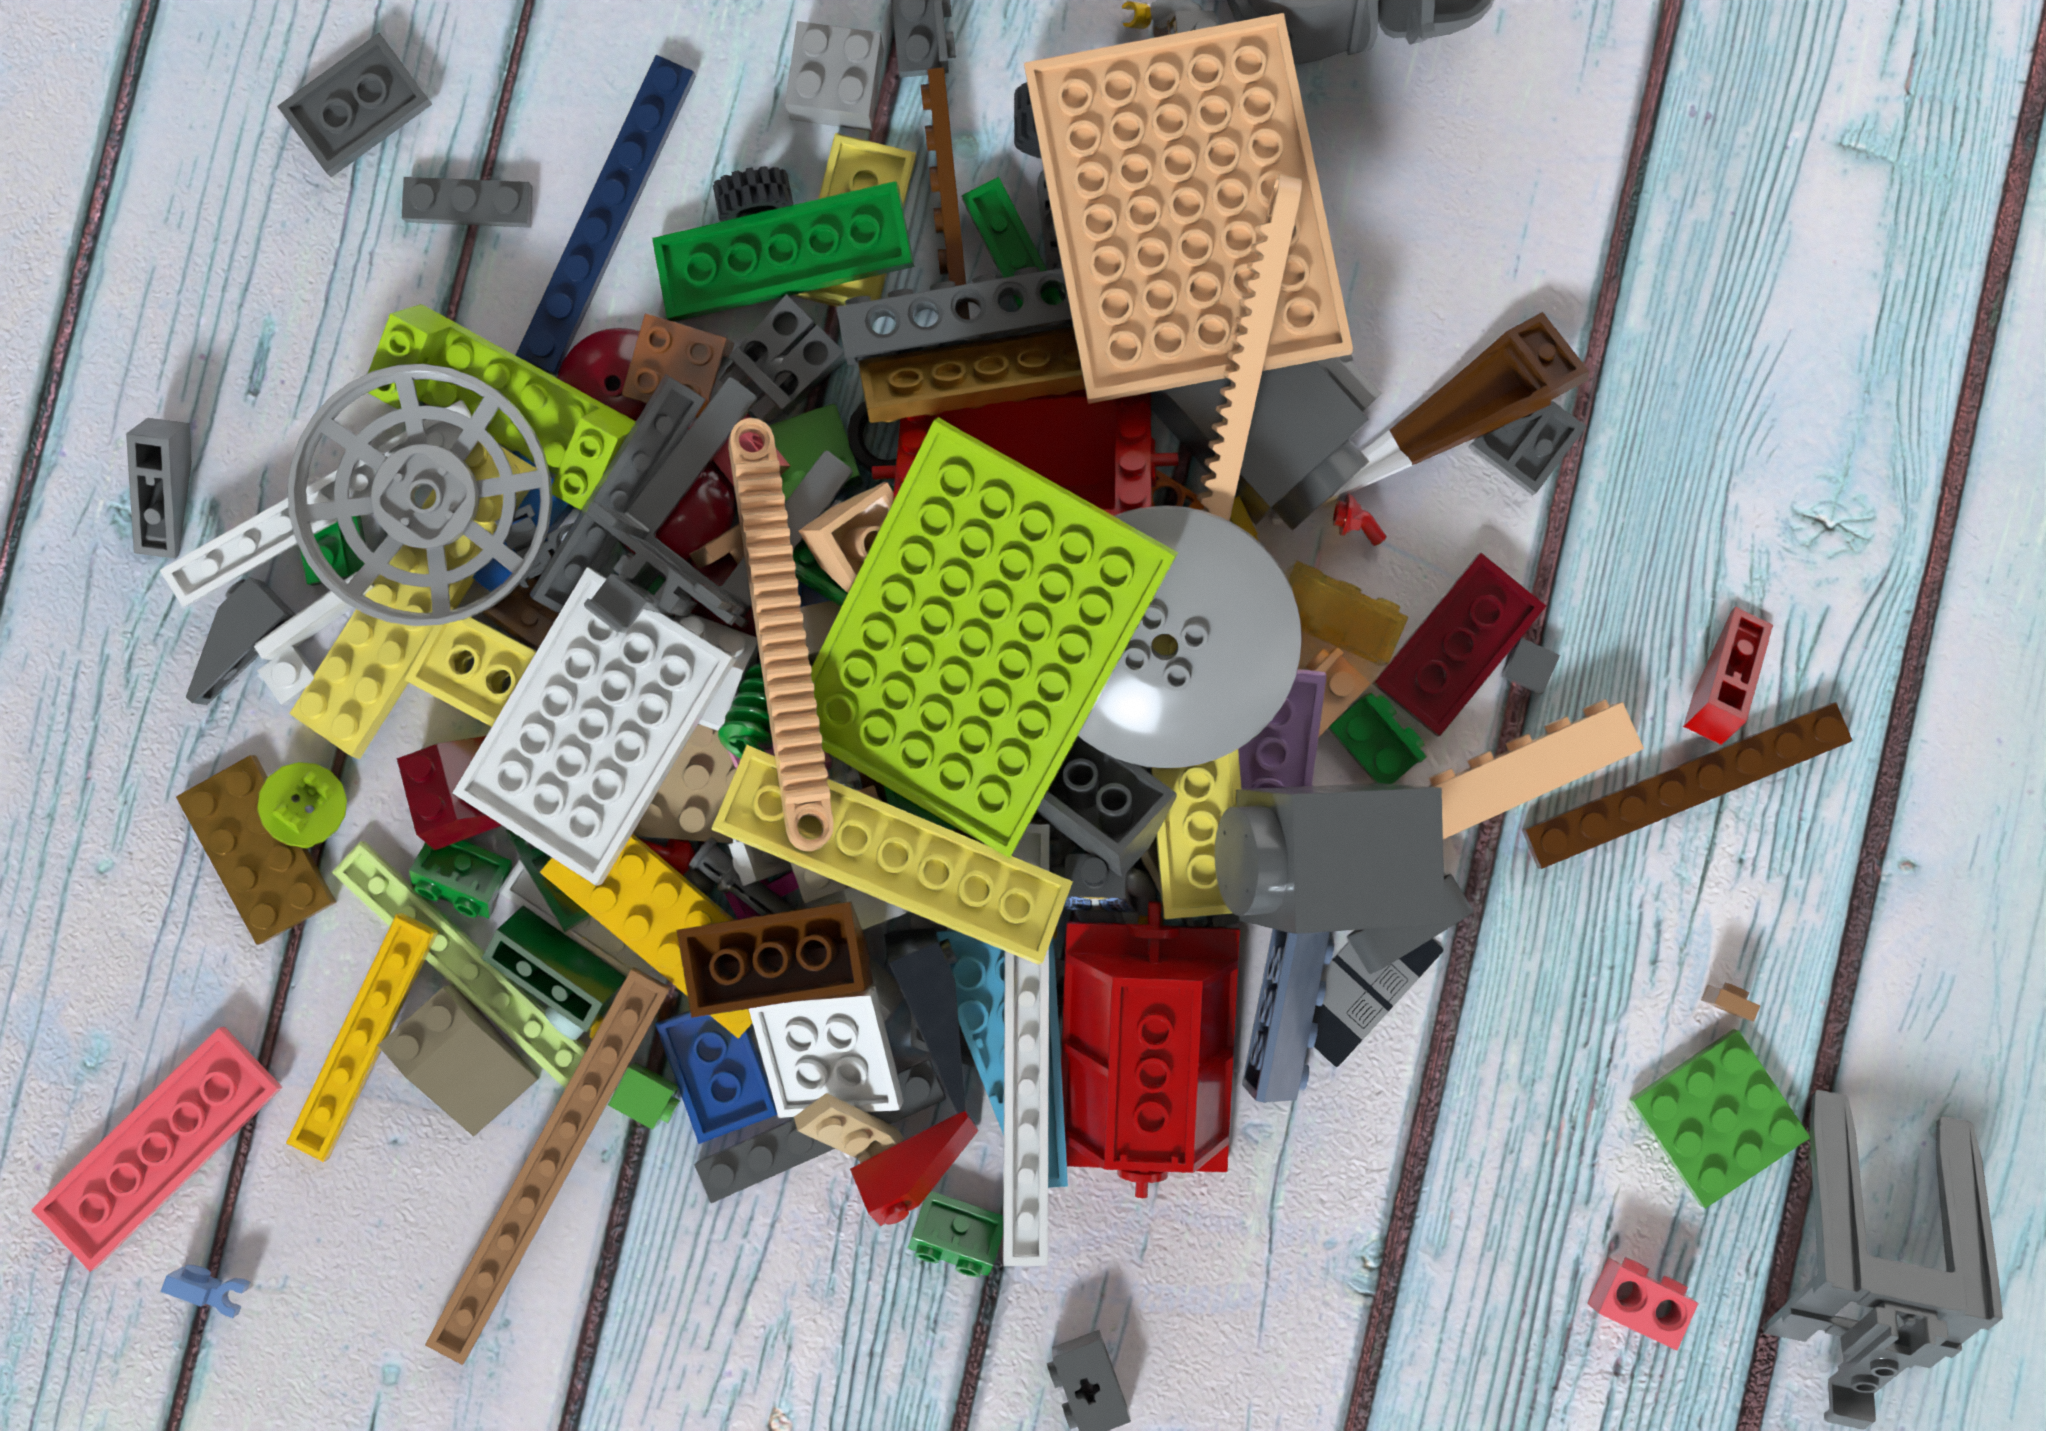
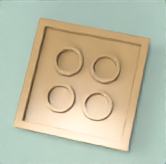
(691, 792)

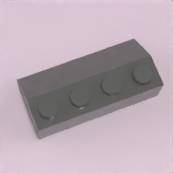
(1106, 805)

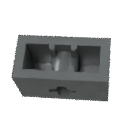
(1089, 1359)

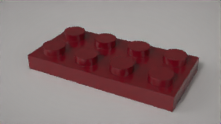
(1459, 644)

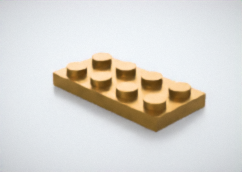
(265, 878)

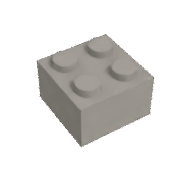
(834, 76)

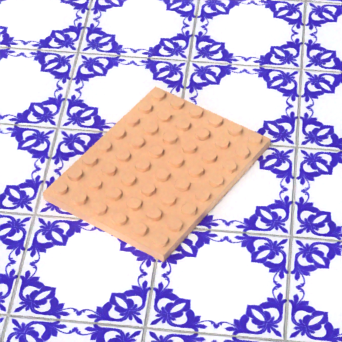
(1155, 189)

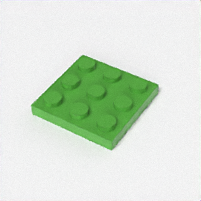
(1719, 1118)

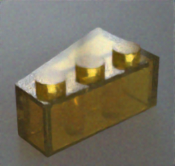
(1344, 615)

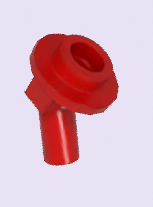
(1351, 516)
(676, 853)

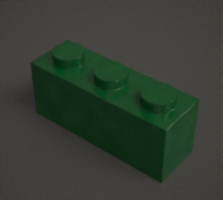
(554, 968)

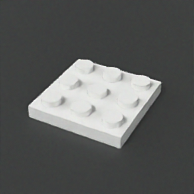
(828, 1048)

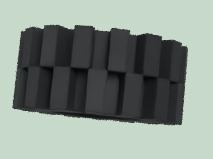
(752, 192)

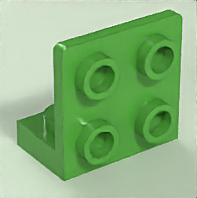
(806, 438)

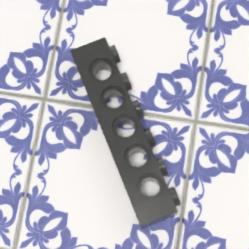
(950, 329)

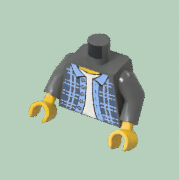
(1101, 889)

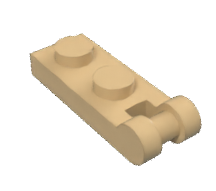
(846, 1128)

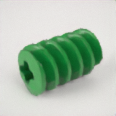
(748, 718)

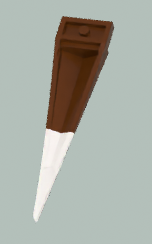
(1500, 386)

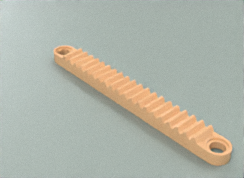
(1252, 347)
(780, 634)

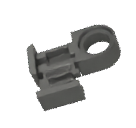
(521, 538)

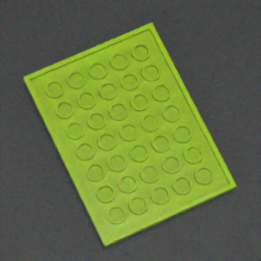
(980, 635)

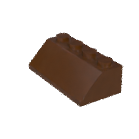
(774, 959)

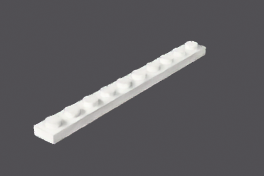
(1026, 1090)

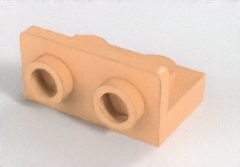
(1341, 687)

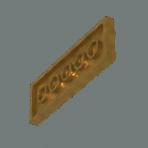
(971, 375)

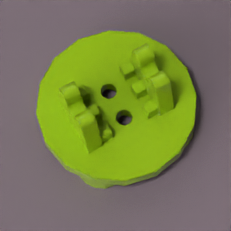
(288, 819)

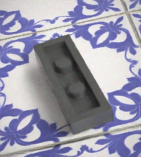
(467, 202)

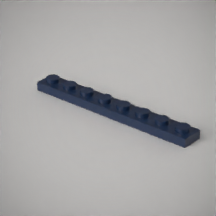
(606, 215)

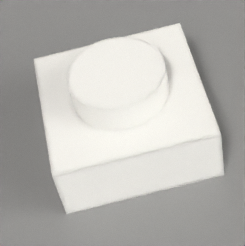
(287, 675)

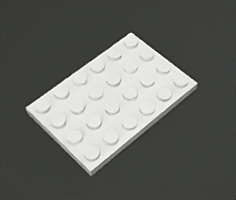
(593, 731)

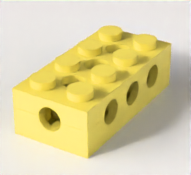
(443, 662)

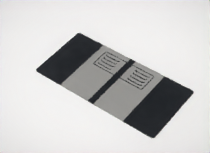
(1359, 1000)

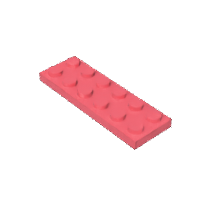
(156, 1148)

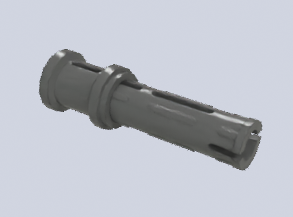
(720, 869)

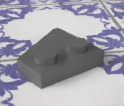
(1531, 445)

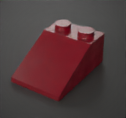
(429, 785)

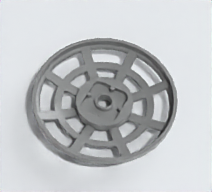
(395, 490)

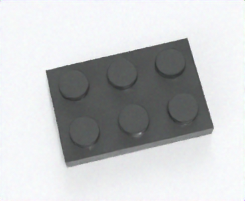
(354, 105)

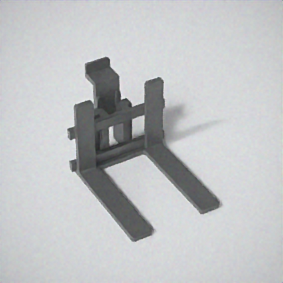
(626, 595)

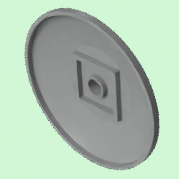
(1233, 653)

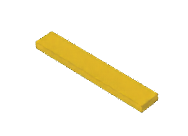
(363, 1029)

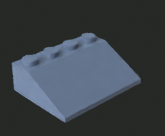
(1285, 1015)

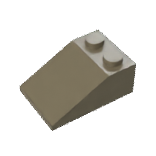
(458, 1059)

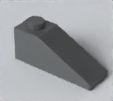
(158, 484)
(240, 622)

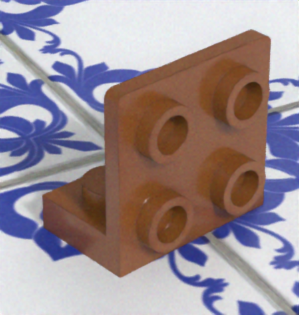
(679, 352)

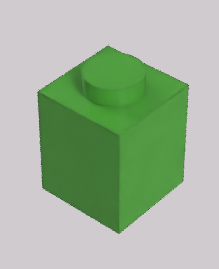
(645, 1096)

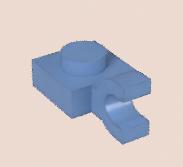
(199, 1288)

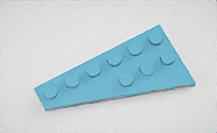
(981, 1018)

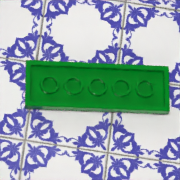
(783, 252)

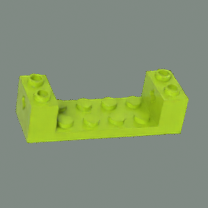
(573, 428)

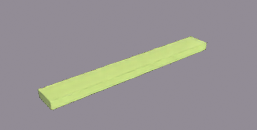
(461, 963)

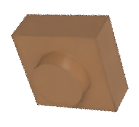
(1732, 1000)

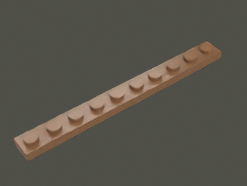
(548, 1166)

